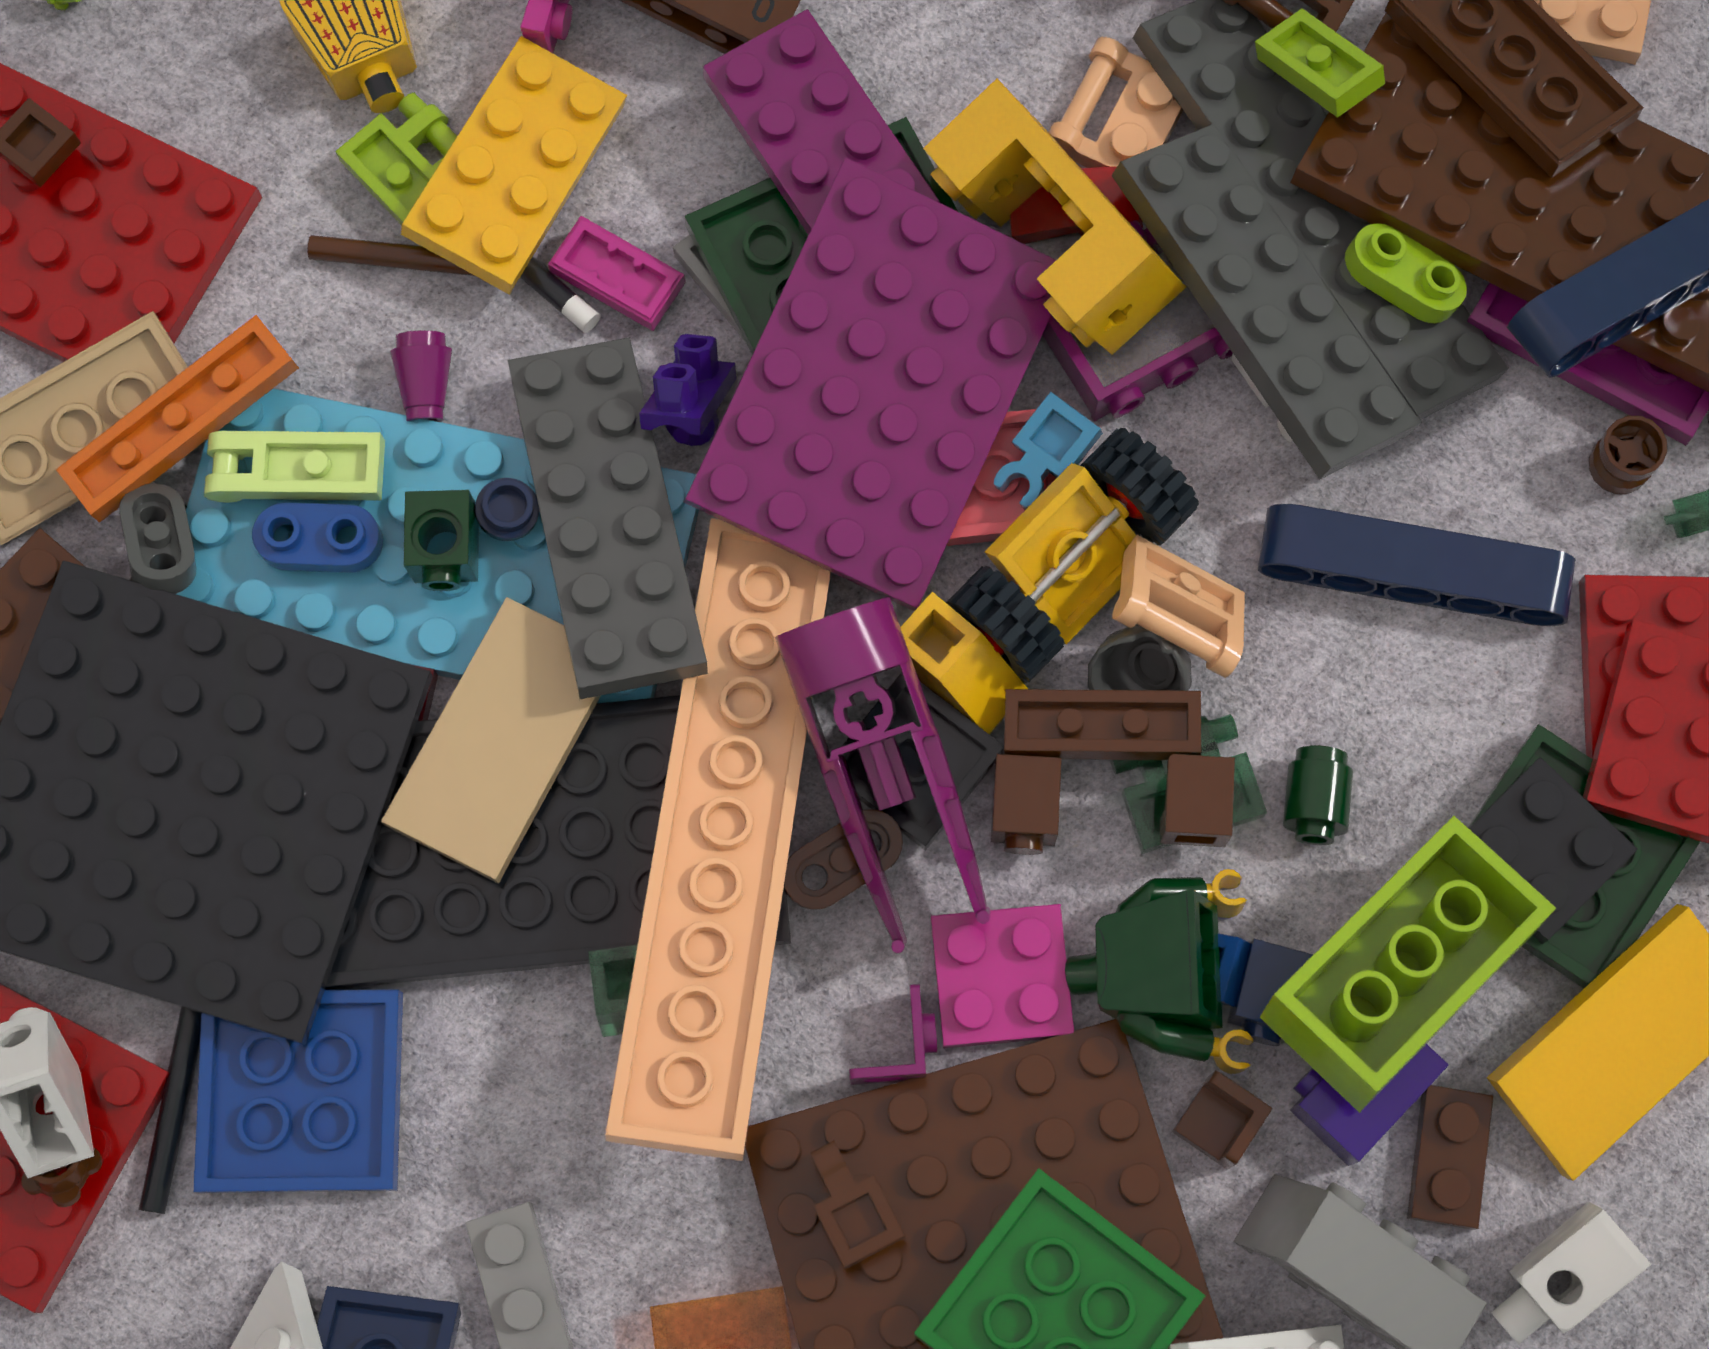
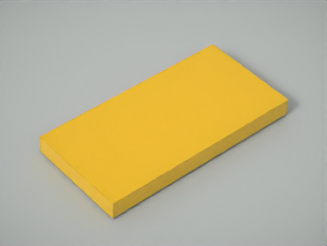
(1614, 1046)

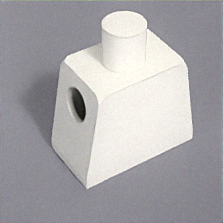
(33, 1064)
(1598, 1263)

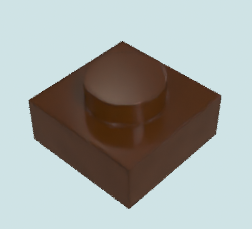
(36, 142)

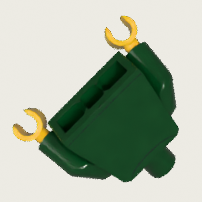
(1162, 966)

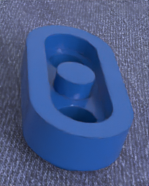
(314, 537)

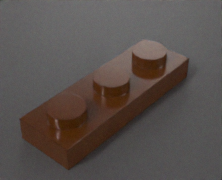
(1102, 723)

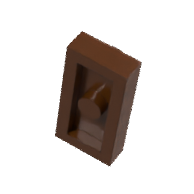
(1450, 1157)

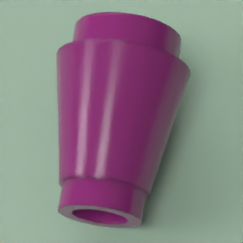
(422, 373)

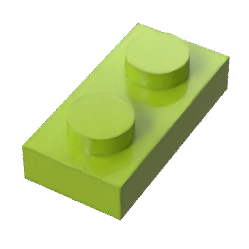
(1320, 62)

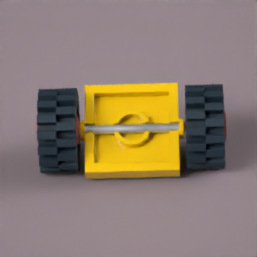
(1069, 548)

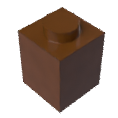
(1026, 803)

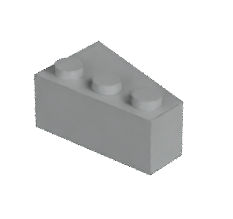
(1361, 1265)

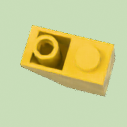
(959, 662)

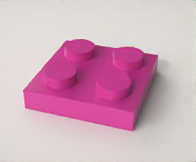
(1001, 976)

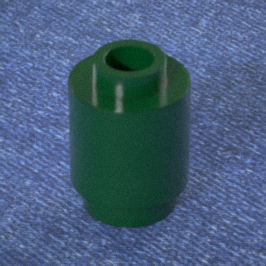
(1318, 794)

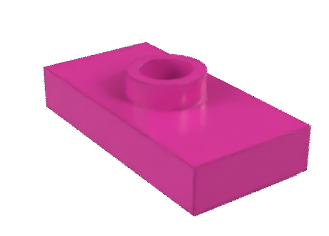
(617, 273)

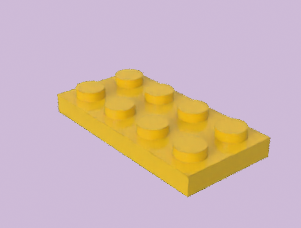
(513, 165)

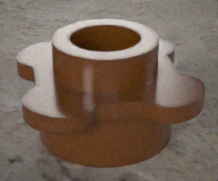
(67, 1187)

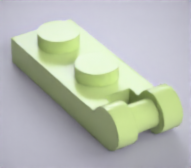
(296, 465)

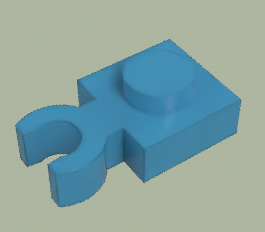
(1050, 442)

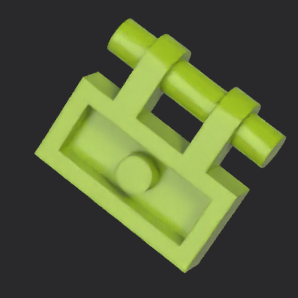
(388, 157)

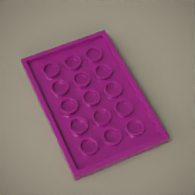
(877, 386)

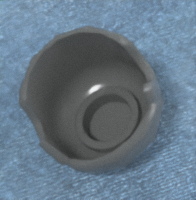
(1139, 661)

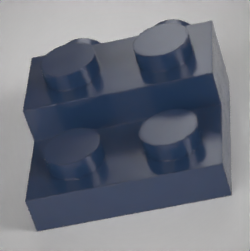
(385, 1321)

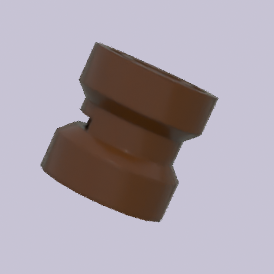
(1638, 444)

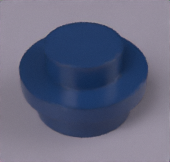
(506, 509)

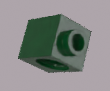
(434, 513)

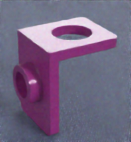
(923, 1042)

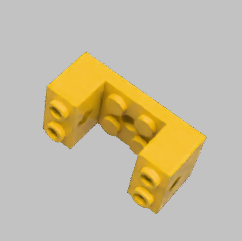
(1109, 277)

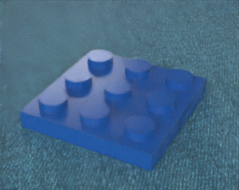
(301, 1113)

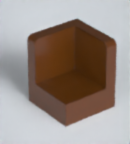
(1198, 801)
(1222, 1120)

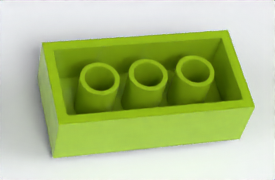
(1406, 963)

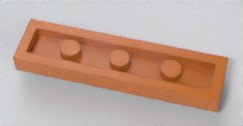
(177, 418)

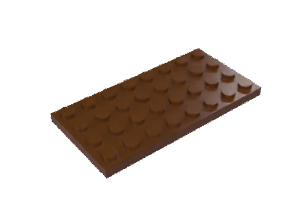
(1463, 188)

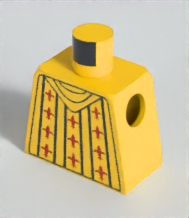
(356, 46)

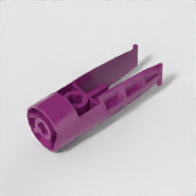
(845, 656)

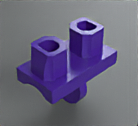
(689, 391)

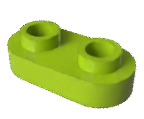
(1405, 273)

